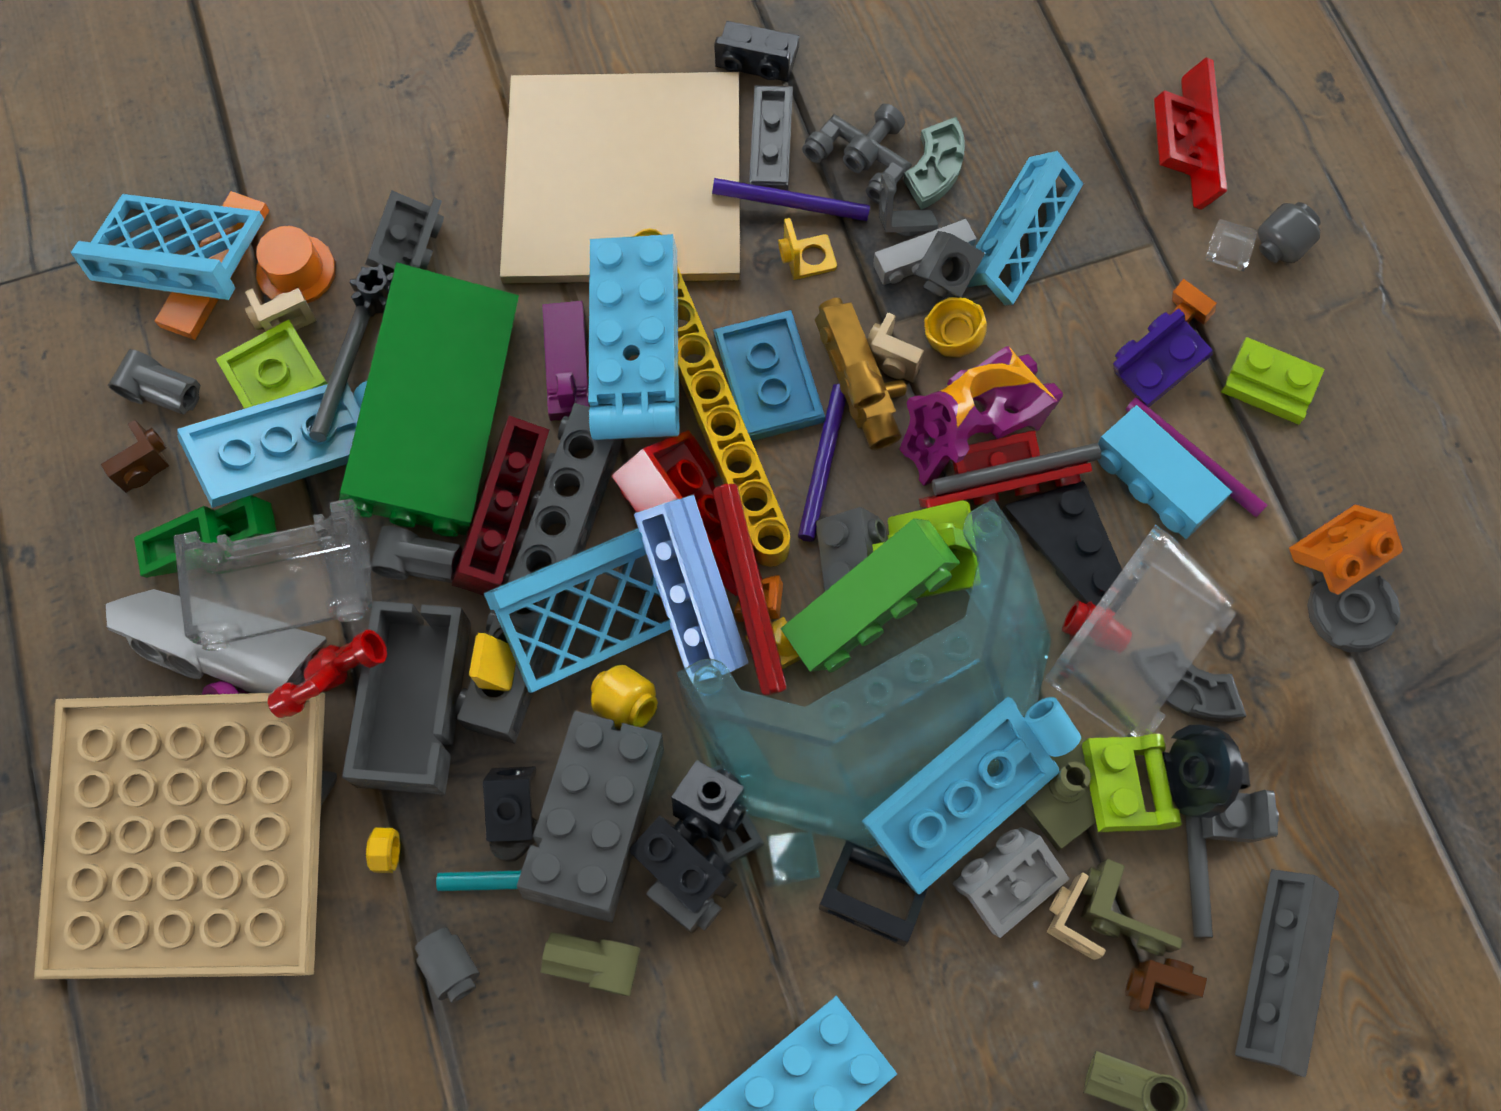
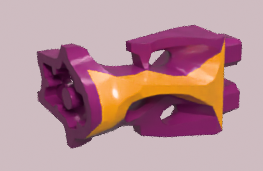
(952, 418)

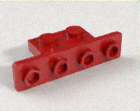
(1191, 133)
(1003, 451)

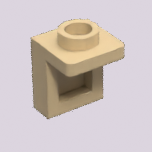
(893, 355)

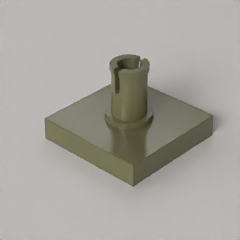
(1065, 803)

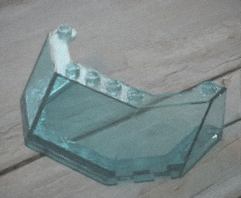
(868, 738)

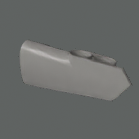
(257, 664)

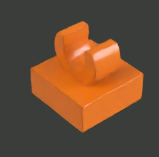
(1193, 302)

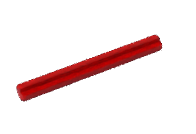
(749, 590)

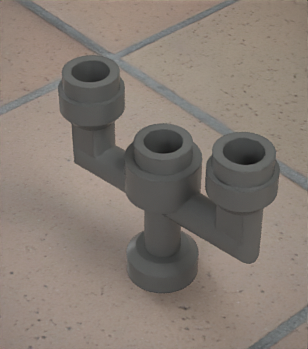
(862, 148)

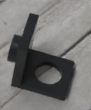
(508, 803)

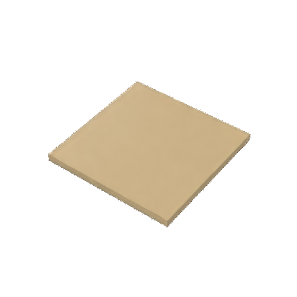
(618, 159)

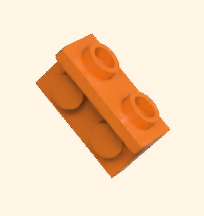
(1349, 546)

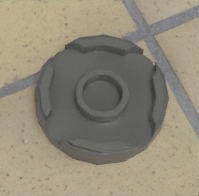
(1357, 617)

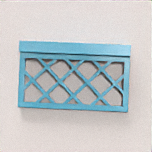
(159, 266)
(563, 576)

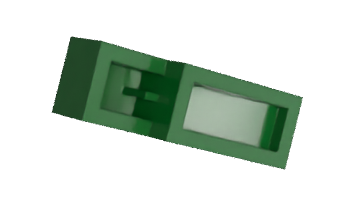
(238, 520)

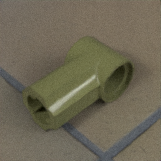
(602, 965)
(1129, 1084)

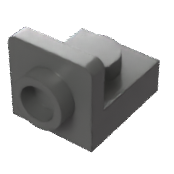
(1247, 819)

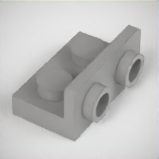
(1011, 879)

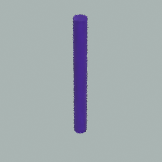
(790, 199)
(822, 464)

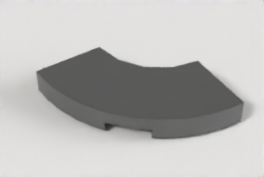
(1207, 696)

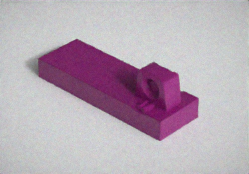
(565, 357)

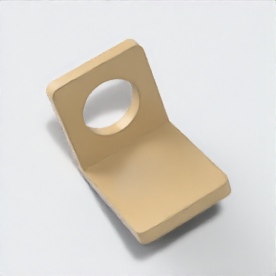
(1061, 907)

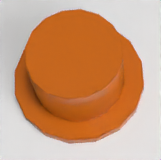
(292, 261)

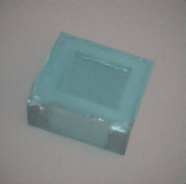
(792, 857)

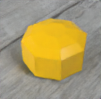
(383, 850)

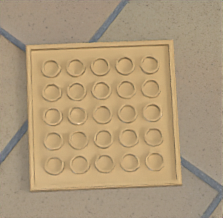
(181, 838)

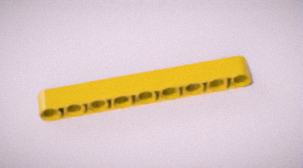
(724, 411)

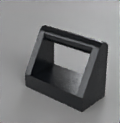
(863, 914)

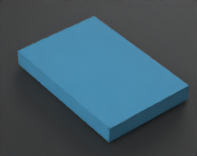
(769, 375)

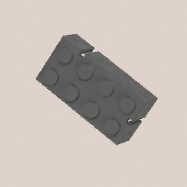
(409, 700)
(591, 817)

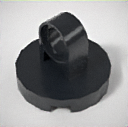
(1204, 771)

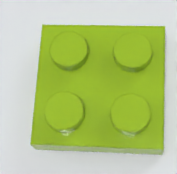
(270, 366)

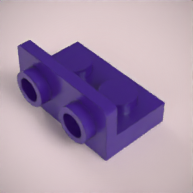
(1161, 357)

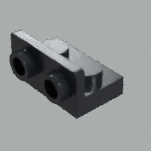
(756, 51)

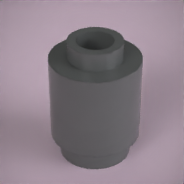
(446, 965)

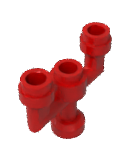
(327, 671)

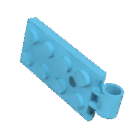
(268, 444)
(956, 800)
(815, 1068)

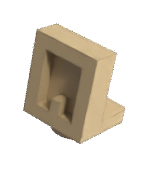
(281, 308)

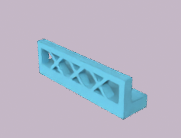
(1018, 212)

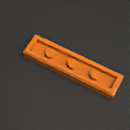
(188, 313)

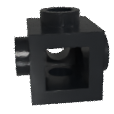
(709, 802)

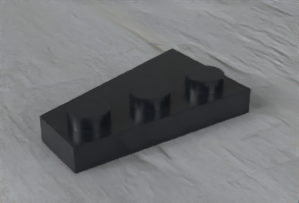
(1071, 538)

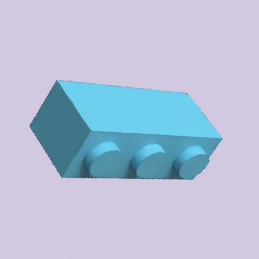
(1161, 472)

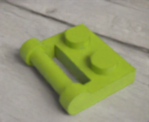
(1117, 787)

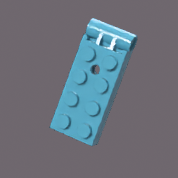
(631, 315)

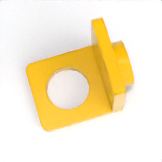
(792, 250)

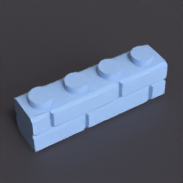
(690, 583)

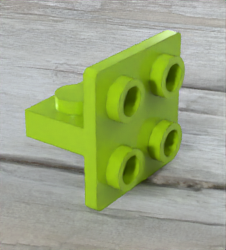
(949, 523)

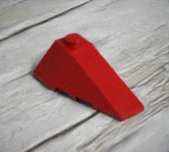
(671, 472)

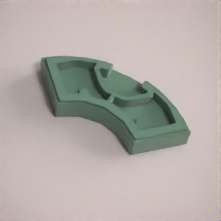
(940, 163)

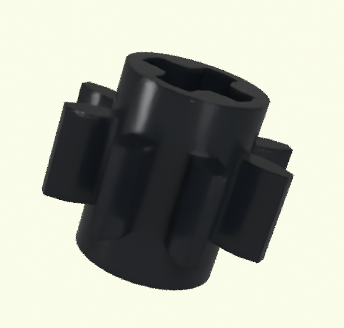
(371, 289)

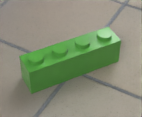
(870, 596)

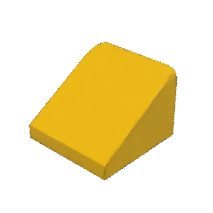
(492, 663)

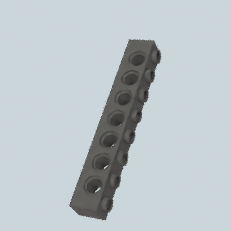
(503, 715)

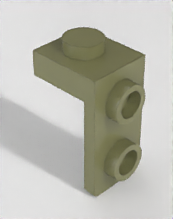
(1100, 893)

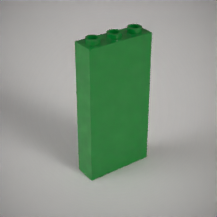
(429, 401)

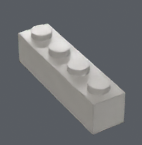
(904, 258)

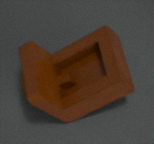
(138, 462)
(1172, 977)

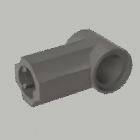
(144, 379)
(404, 554)

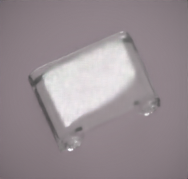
(275, 579)
(1142, 636)

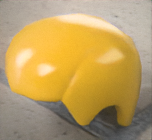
(955, 327)

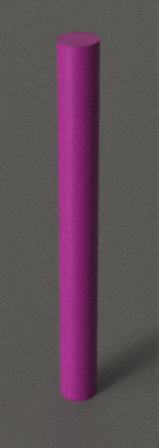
(1239, 492)

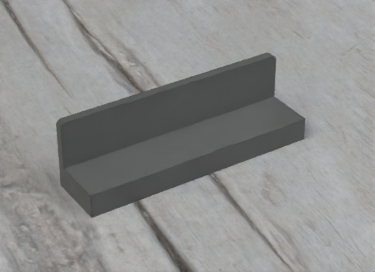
(1288, 971)

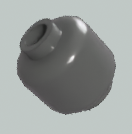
(1289, 232)

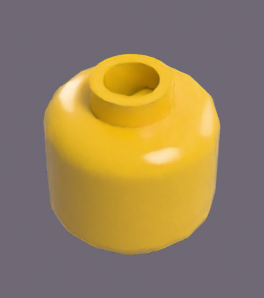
(623, 697)

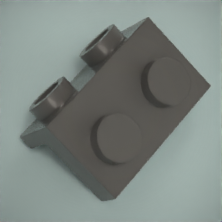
(405, 233)
(847, 541)

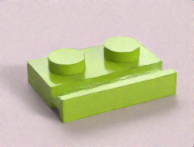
(1273, 380)

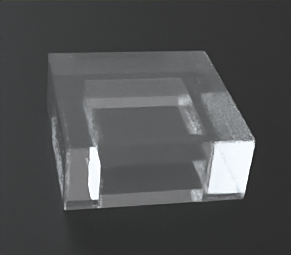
(1231, 245)

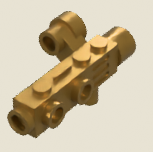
(859, 374)

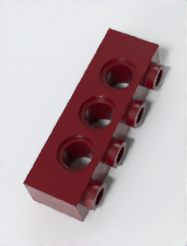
(500, 506)

